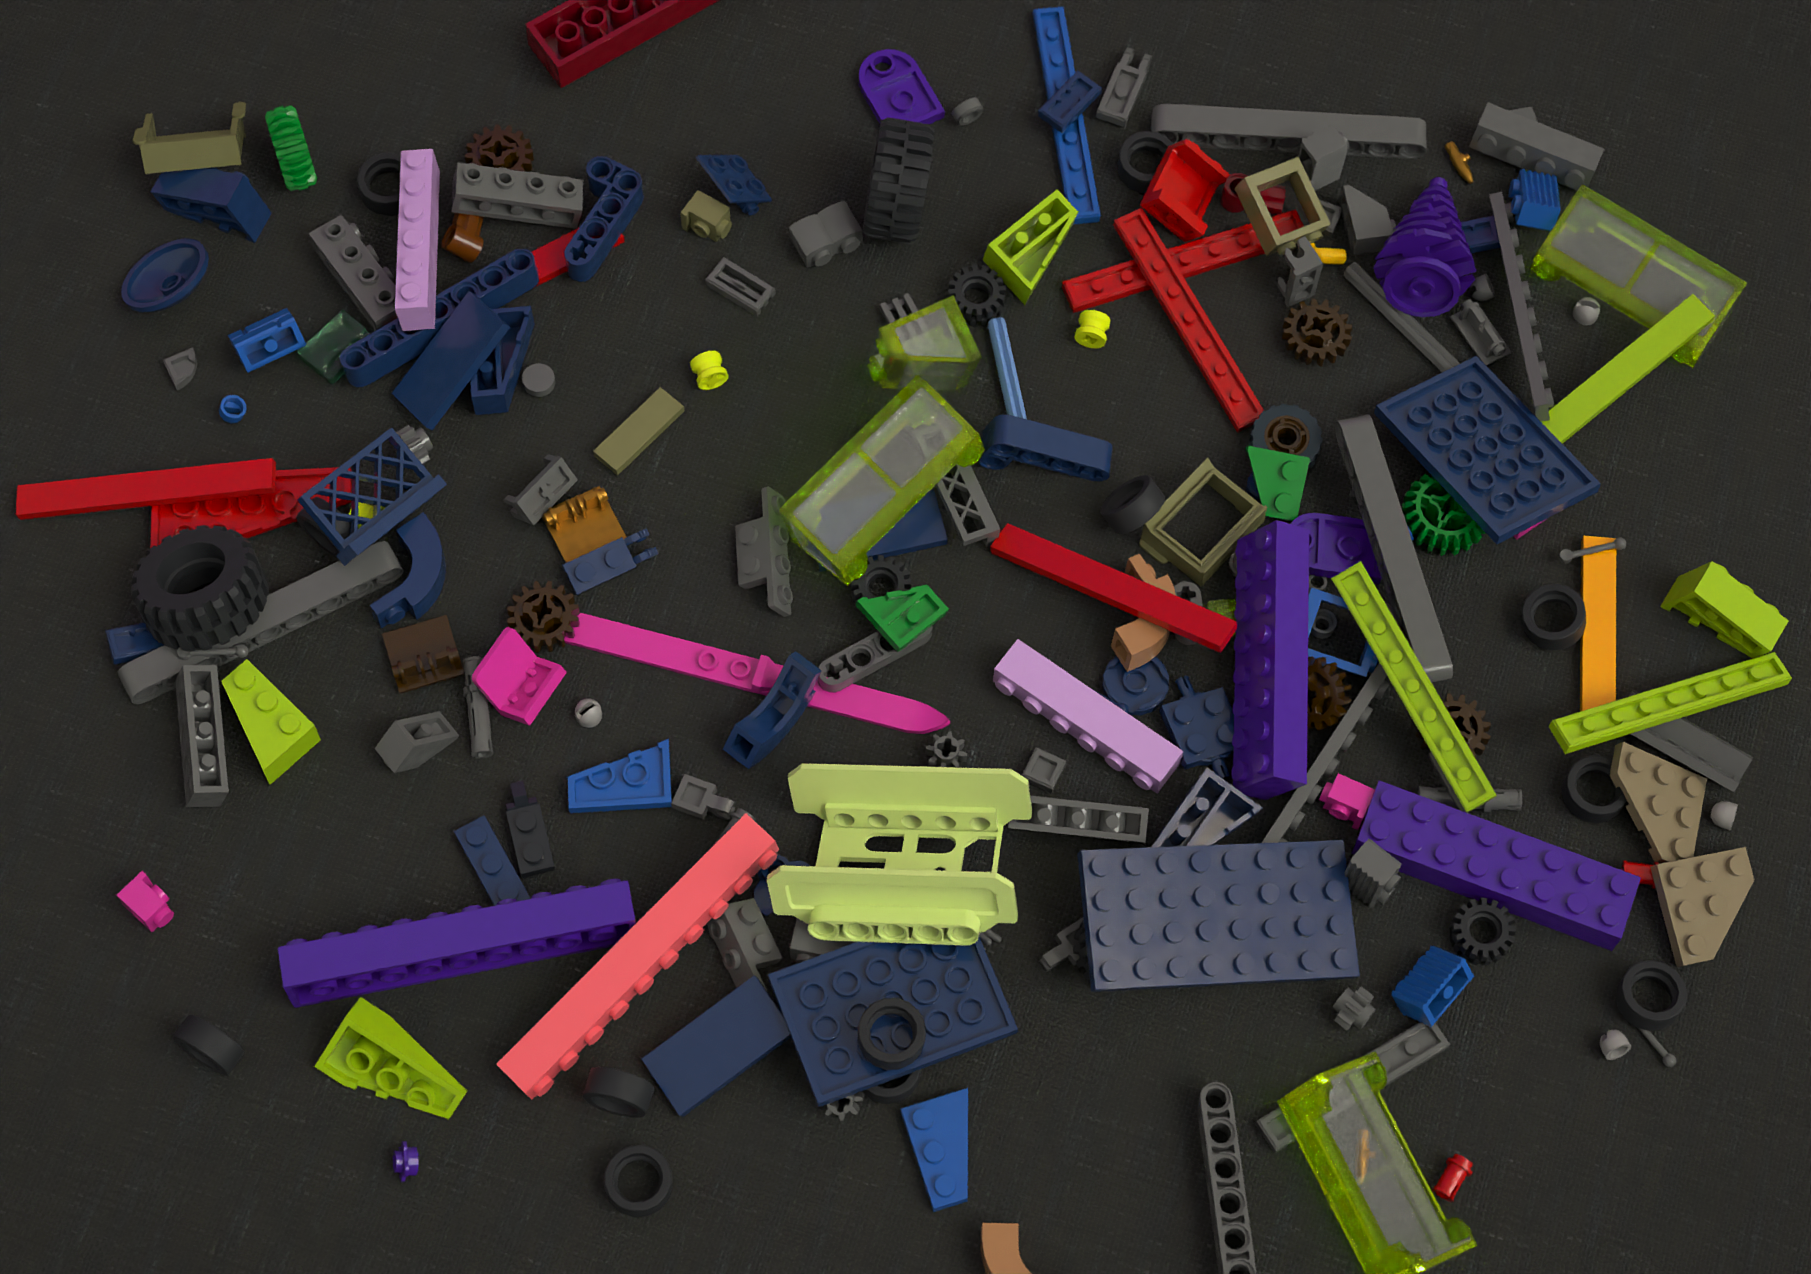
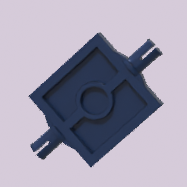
(1201, 727)

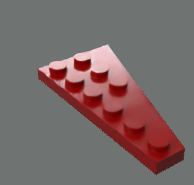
(246, 514)

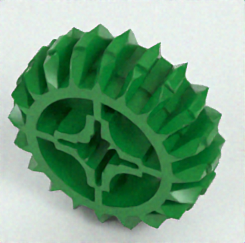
(291, 148)
(1423, 500)

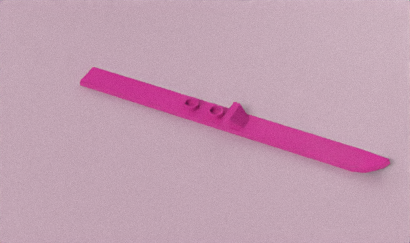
(749, 674)

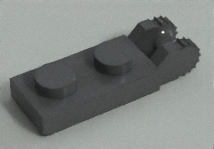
(1123, 89)

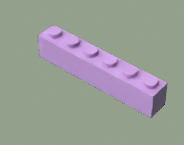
(417, 240)
(1087, 717)

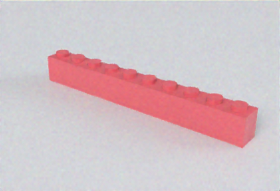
(638, 957)

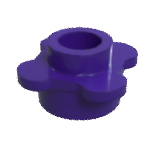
(405, 1161)

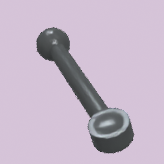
(1566, 555)
(241, 651)
(1669, 1060)

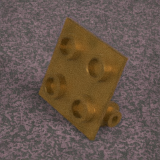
(583, 524)

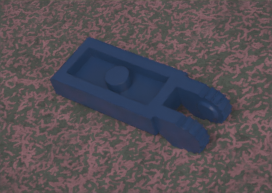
(606, 562)

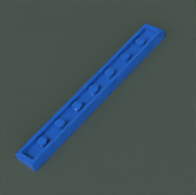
(1072, 144)

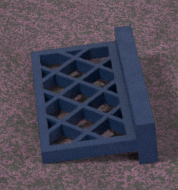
(382, 521)

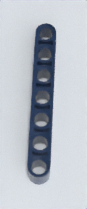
(493, 284)

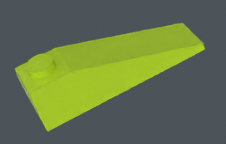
(384, 1058)

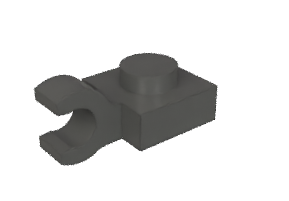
(698, 797)
(1064, 949)

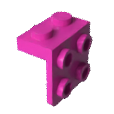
(516, 678)

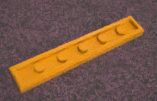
(1599, 636)

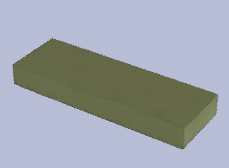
(638, 431)

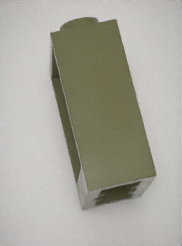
(1259, 216)

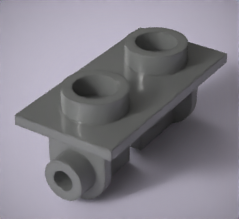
(1480, 333)

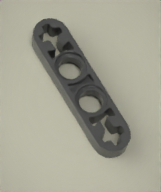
(869, 646)

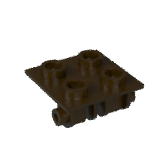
(423, 654)

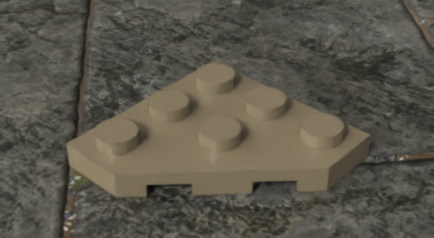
(1661, 800)
(1701, 901)

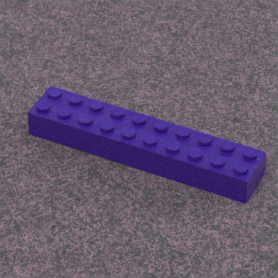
(456, 943)

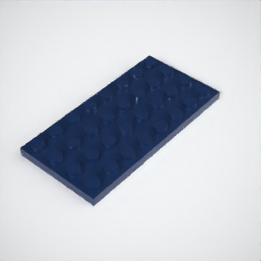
(1217, 915)

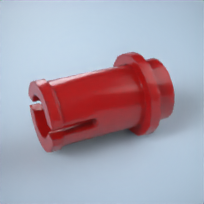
(1641, 870)
(1453, 1177)

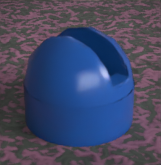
(232, 404)

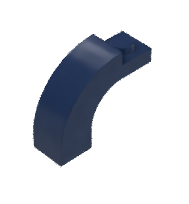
(425, 579)
(776, 715)

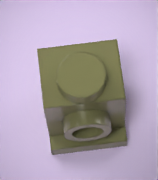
(706, 217)

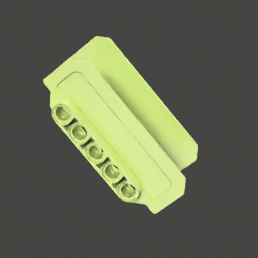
(908, 896)

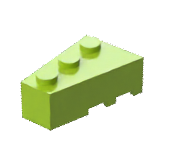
(1030, 244)
(1727, 607)
(271, 722)

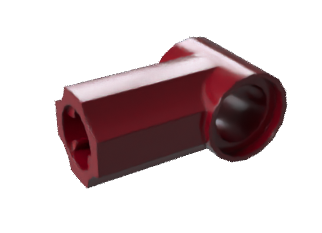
(1272, 197)

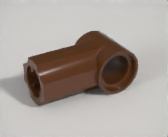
(463, 237)

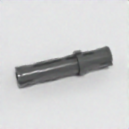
(477, 712)
(1506, 798)

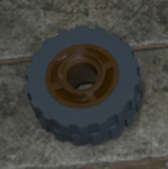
(1288, 423)

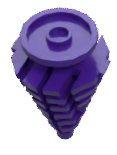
(1426, 256)

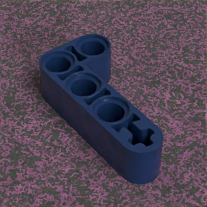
(583, 252)
(1044, 446)

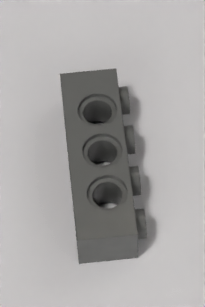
(201, 736)
(1085, 819)

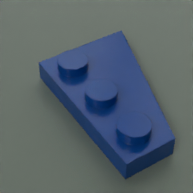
(626, 784)
(941, 1146)

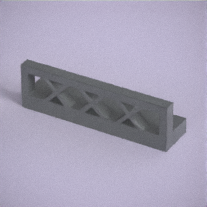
(976, 506)
(1698, 750)

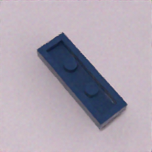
(490, 861)

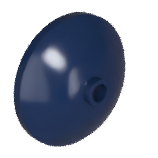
(165, 276)

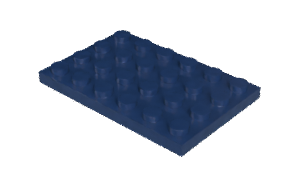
(1487, 449)
(830, 992)

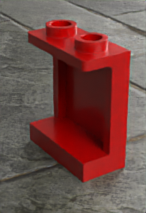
(1183, 189)

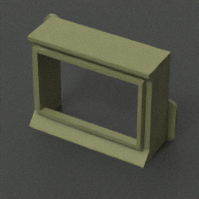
(191, 149)
(1166, 549)

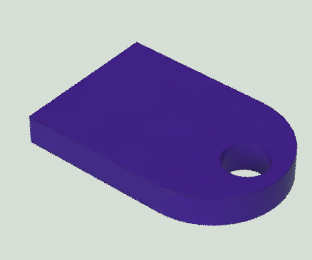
(899, 91)
(1337, 545)

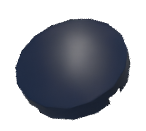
(1140, 688)

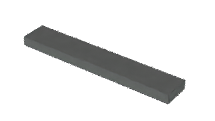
(1398, 1057)

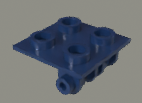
(735, 181)

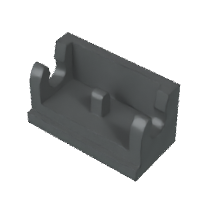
(1303, 273)
(542, 491)

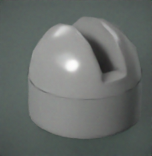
(1586, 311)
(592, 716)
(1724, 814)
(1614, 1044)

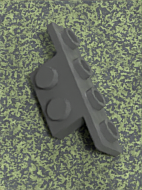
(764, 553)
(744, 941)

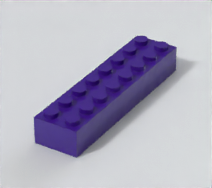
(1271, 661)
(1500, 865)

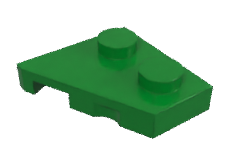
(1278, 480)
(903, 614)

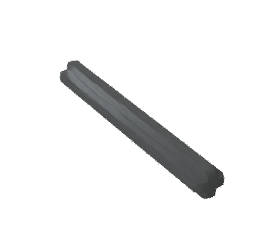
(1405, 323)

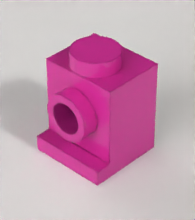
(1347, 799)
(146, 902)

